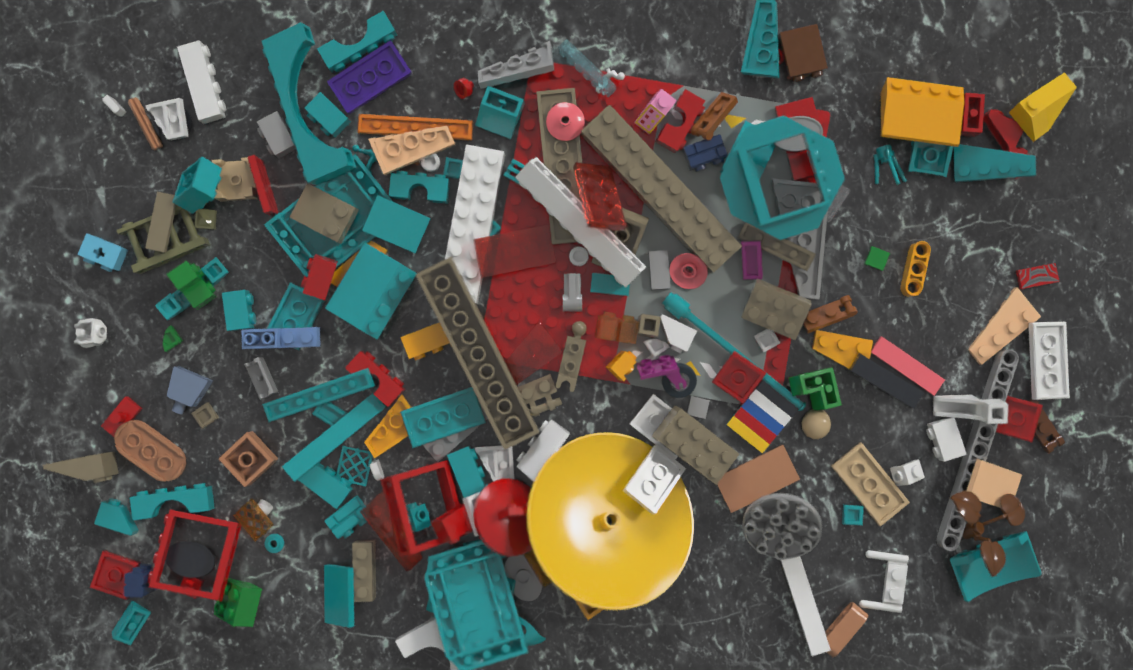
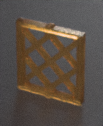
(262, 515)

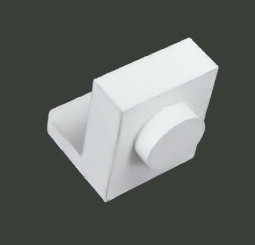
(907, 473)

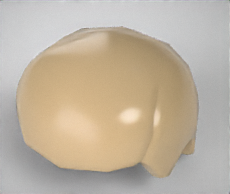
(816, 424)

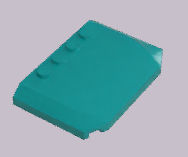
(302, 243)
(474, 606)

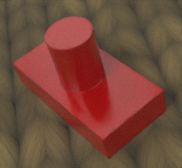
(124, 412)

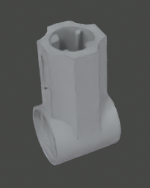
(572, 294)

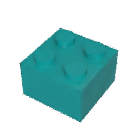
(197, 185)

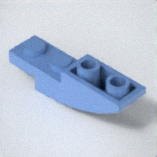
(281, 338)

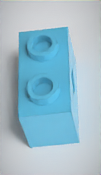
(92, 248)

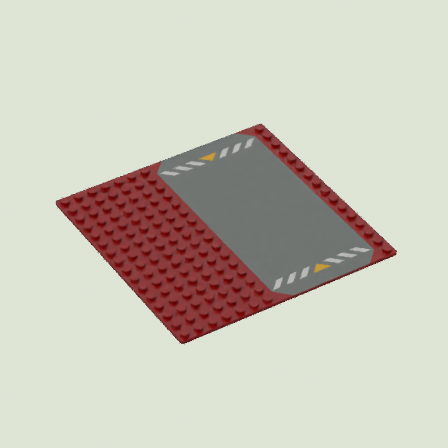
(536, 293)

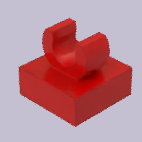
(192, 583)

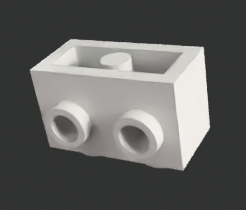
(946, 439)

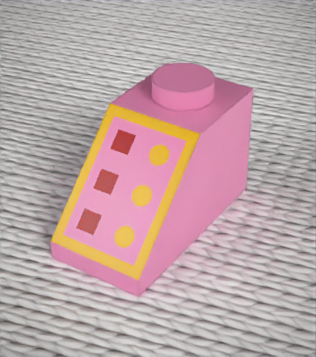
(655, 111)

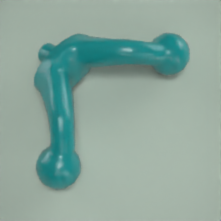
(355, 148)

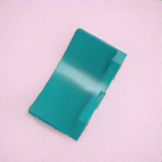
(974, 576)

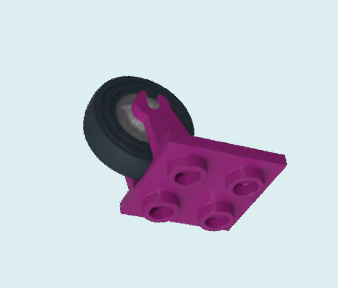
(677, 378)

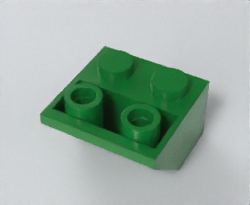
(238, 603)

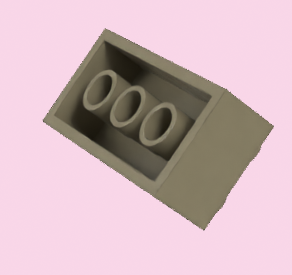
(695, 444)

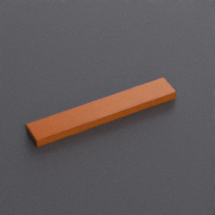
(385, 124)

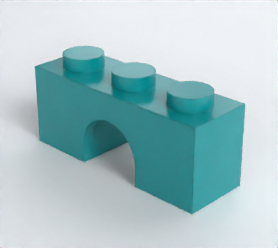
(402, 185)

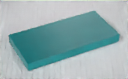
(443, 417)

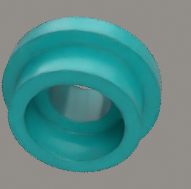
(280, 543)

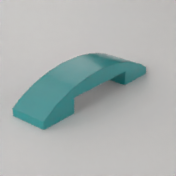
(177, 302)

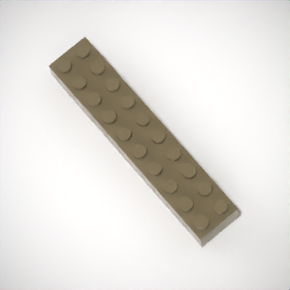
(660, 189)
(477, 352)

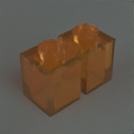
(622, 329)

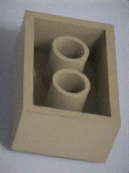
(776, 309)

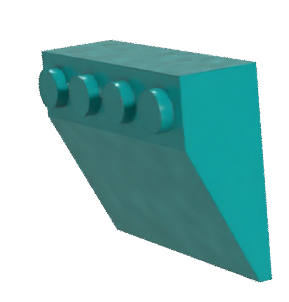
(370, 290)

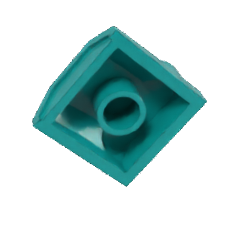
(930, 158)

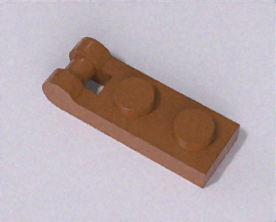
(714, 116)
(829, 314)

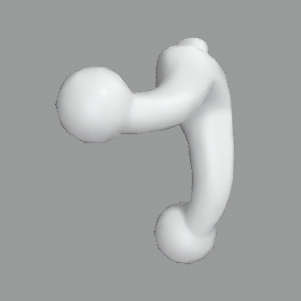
(620, 76)

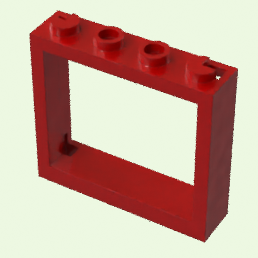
(397, 507)
(224, 565)

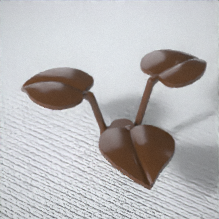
(969, 508)

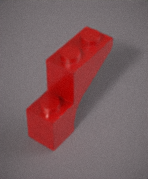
(1005, 131)

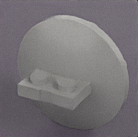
(782, 526)

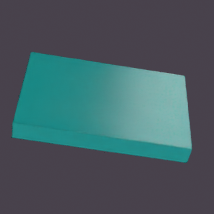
(396, 224)
(296, 310)
(339, 595)

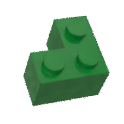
(190, 281)
(820, 385)

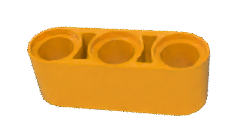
(919, 260)

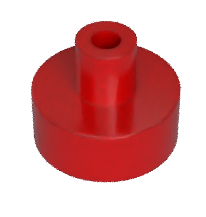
(463, 88)

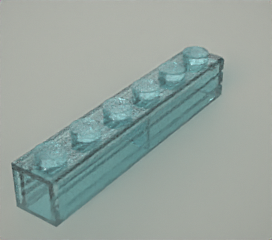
(588, 69)

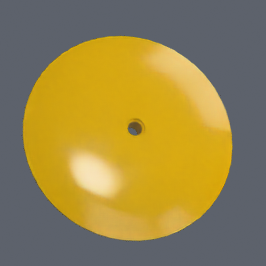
(576, 546)

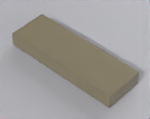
(161, 222)

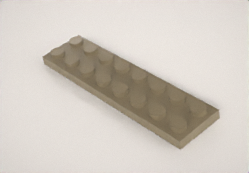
(559, 155)

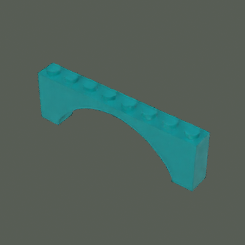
(285, 57)

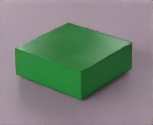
(877, 258)

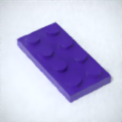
(369, 77)

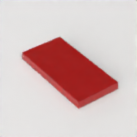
(799, 160)

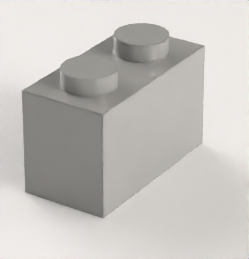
(277, 134)

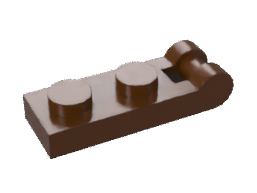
(1046, 428)

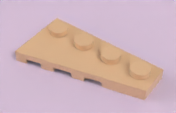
(404, 149)
(1004, 326)

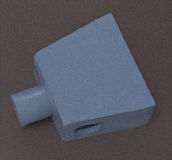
(186, 388)

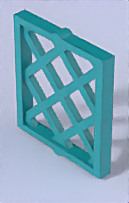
(358, 450)

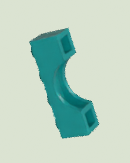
(338, 55)
(195, 499)

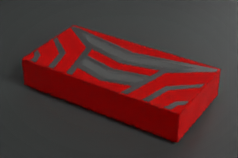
(1037, 276)

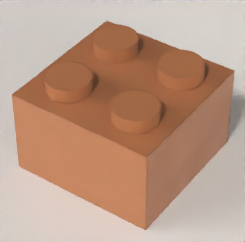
(248, 459)

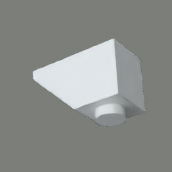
(677, 334)

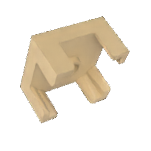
(235, 181)

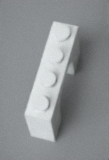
(420, 637)

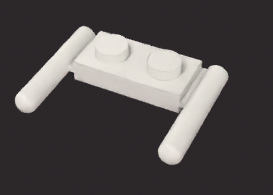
(893, 584)

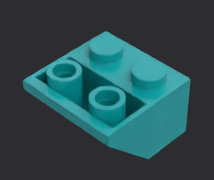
(499, 112)

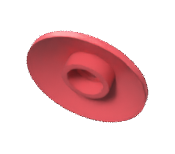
(564, 131)
(688, 278)

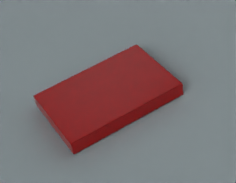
(263, 185)

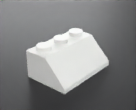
(542, 448)

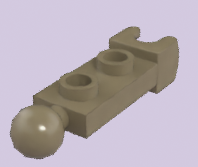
(572, 356)

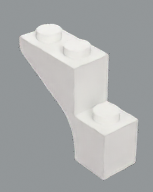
(970, 407)

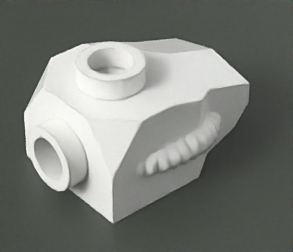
(90, 332)

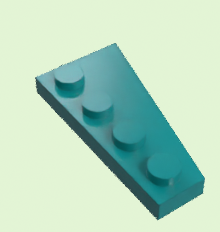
(762, 45)
(980, 163)

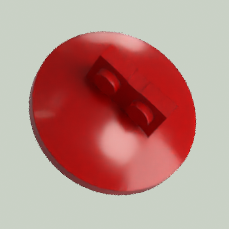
(502, 517)

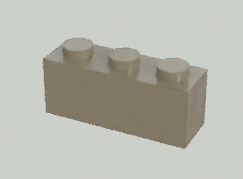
(364, 570)

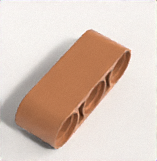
(845, 628)

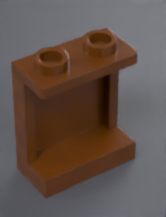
(803, 52)

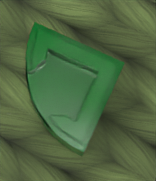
(171, 339)

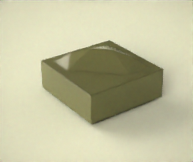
(205, 219)

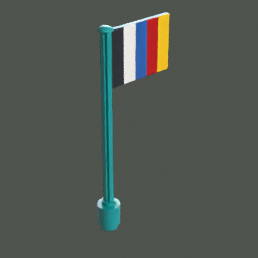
(768, 405)

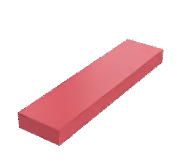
(907, 366)

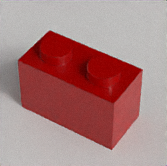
(972, 114)
(319, 276)
(452, 524)

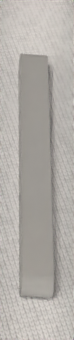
(976, 438)

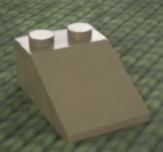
(324, 213)
(632, 233)
(95, 467)

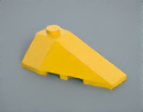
(1042, 107)

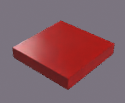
(738, 377)
(1021, 419)
(111, 573)

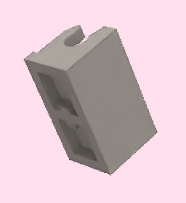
(261, 378)

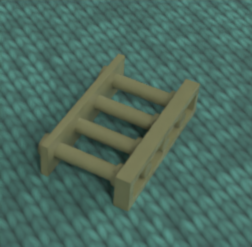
(178, 249)

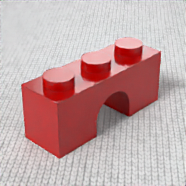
(689, 107)
(389, 387)

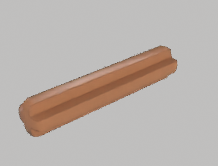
(145, 123)

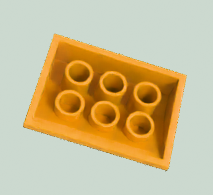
(921, 111)

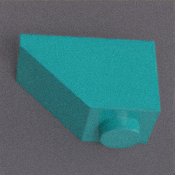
(116, 517)

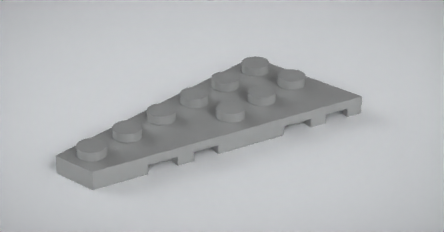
(792, 197)

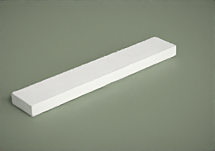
(805, 605)

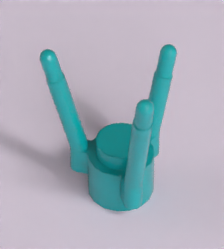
(886, 155)

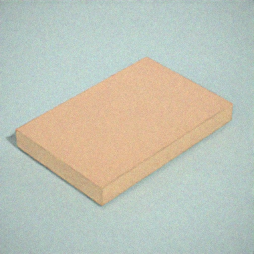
(992, 482)

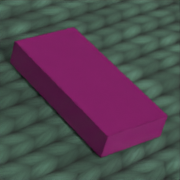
(752, 260)

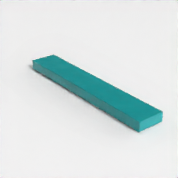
(318, 395)
(333, 437)

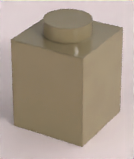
(648, 325)

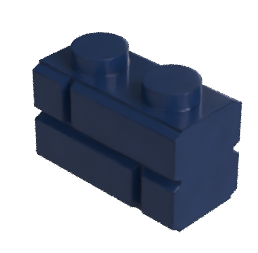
(705, 153)
(137, 581)

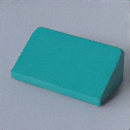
(130, 623)

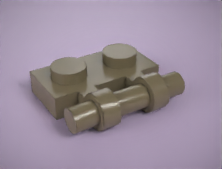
(538, 389)

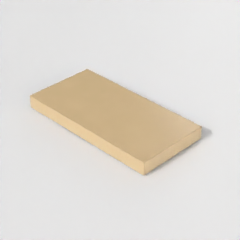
(870, 484)

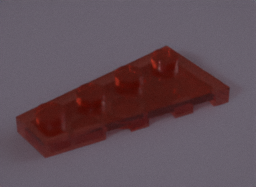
(379, 519)

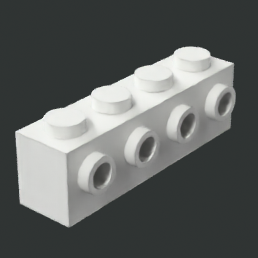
(202, 82)

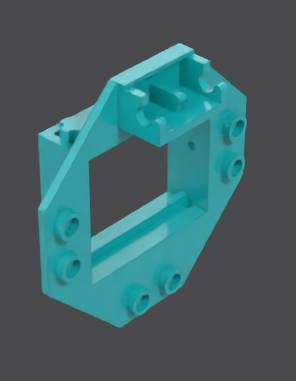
(744, 189)

